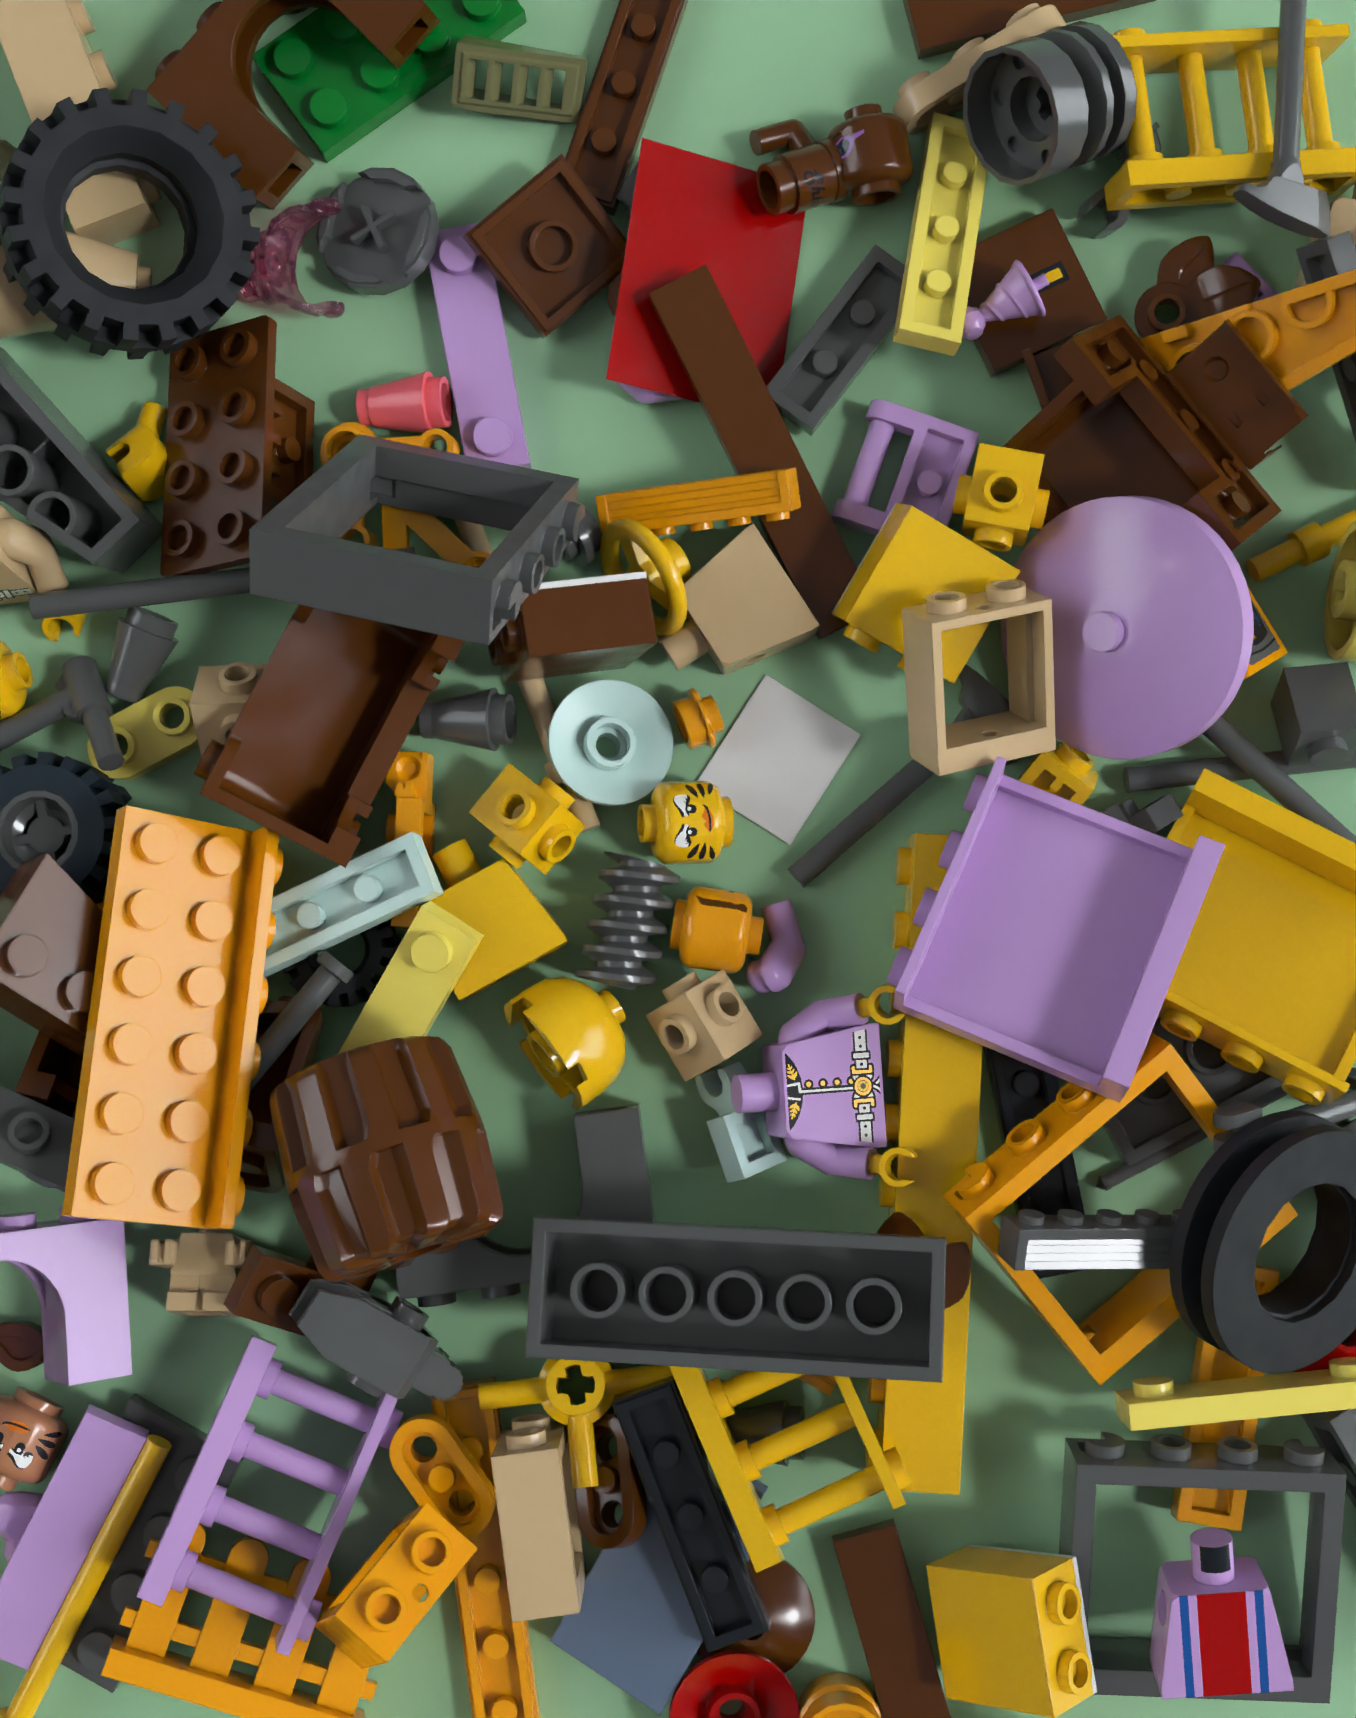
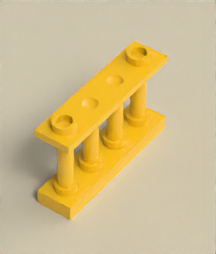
(1206, 173)
(740, 1463)

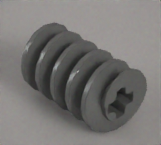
(628, 922)

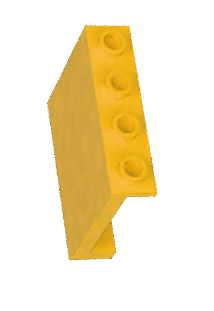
(1271, 944)

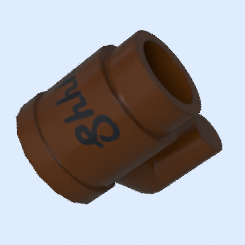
(800, 177)

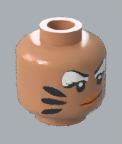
(29, 1437)

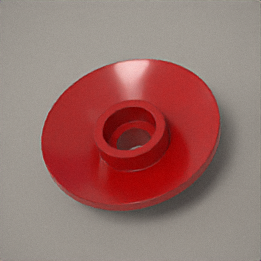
(731, 1676)

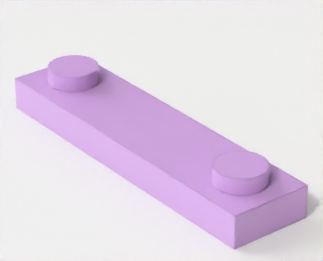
(477, 352)

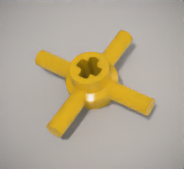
(560, 1406)

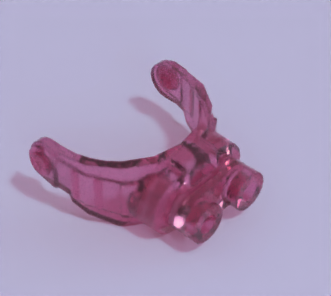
(276, 258)

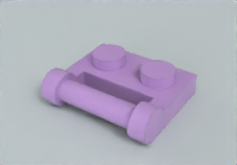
(928, 472)

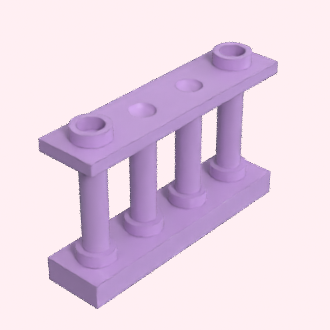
(205, 1501)

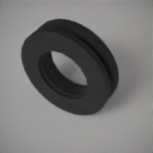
(1225, 1225)

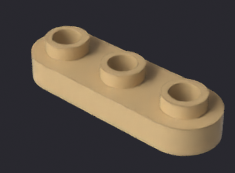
(944, 88)

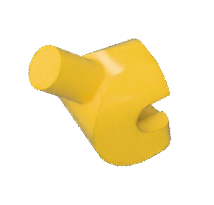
(142, 455)

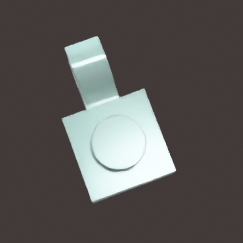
(738, 1138)

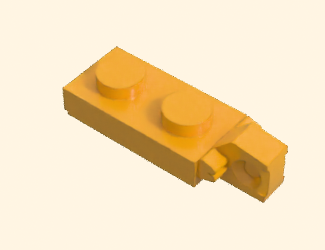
(413, 786)

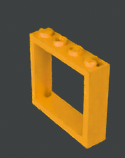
(1030, 1151)

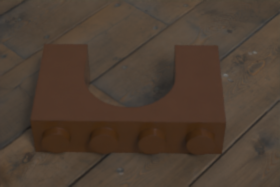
(216, 85)

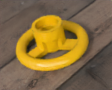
(664, 564)

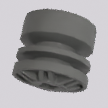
(1049, 103)

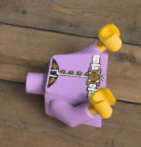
(827, 1088)

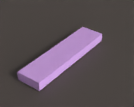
(64, 1530)

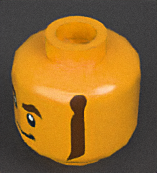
(715, 929)

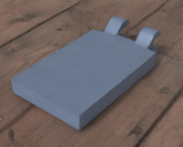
(636, 1618)

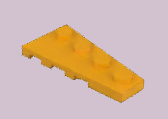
(1291, 331)

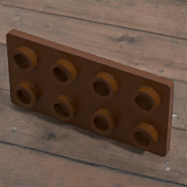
(231, 446)

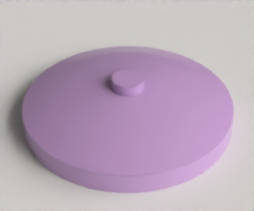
(1143, 624)

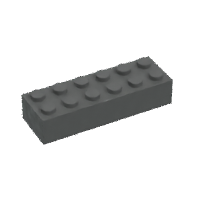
(737, 1298)

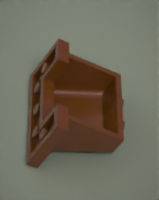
(1133, 434)

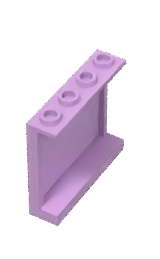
(1053, 933)

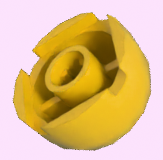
(571, 1036)

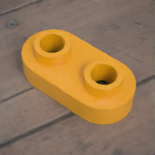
(439, 1476)

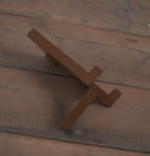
(1236, 396)

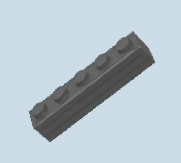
(1087, 1241)

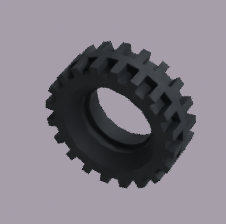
(169, 154)

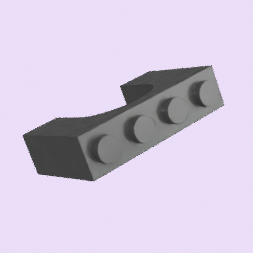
(613, 1188)

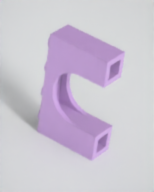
(80, 1290)

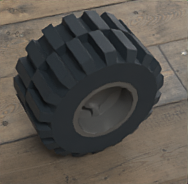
(47, 804)

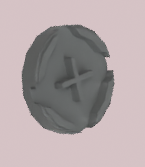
(381, 234)

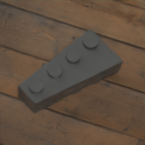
(62, 480)

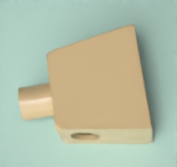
(740, 609)

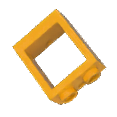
(383, 1596)

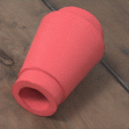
(407, 404)

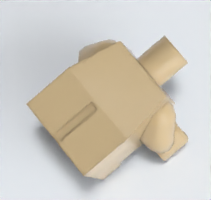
(201, 1270)

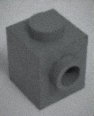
(1316, 714)

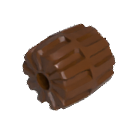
(384, 1157)

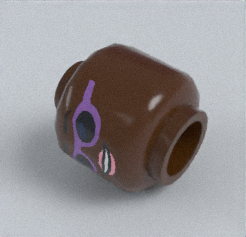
(873, 154)

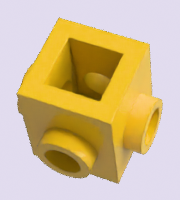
(1005, 477)
(528, 819)

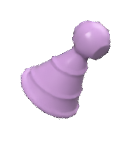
(1012, 298)

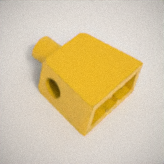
(500, 907)

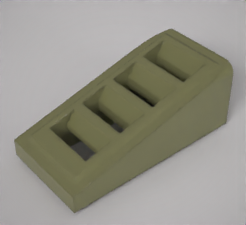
(490, 100)

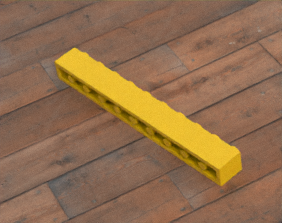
(939, 1121)

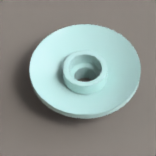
(632, 723)

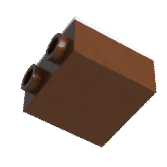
(577, 628)

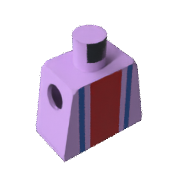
(1216, 1625)

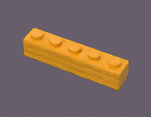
(704, 501)

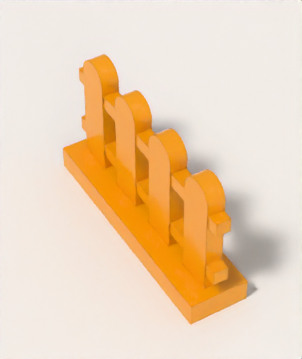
(208, 1675)

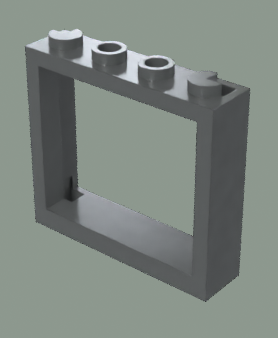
(304, 562)
(1232, 1463)

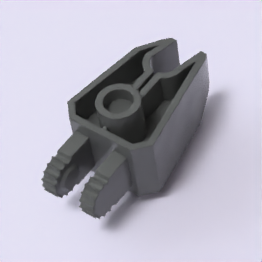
(375, 1340)

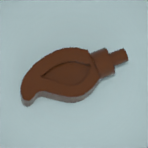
(21, 1345)

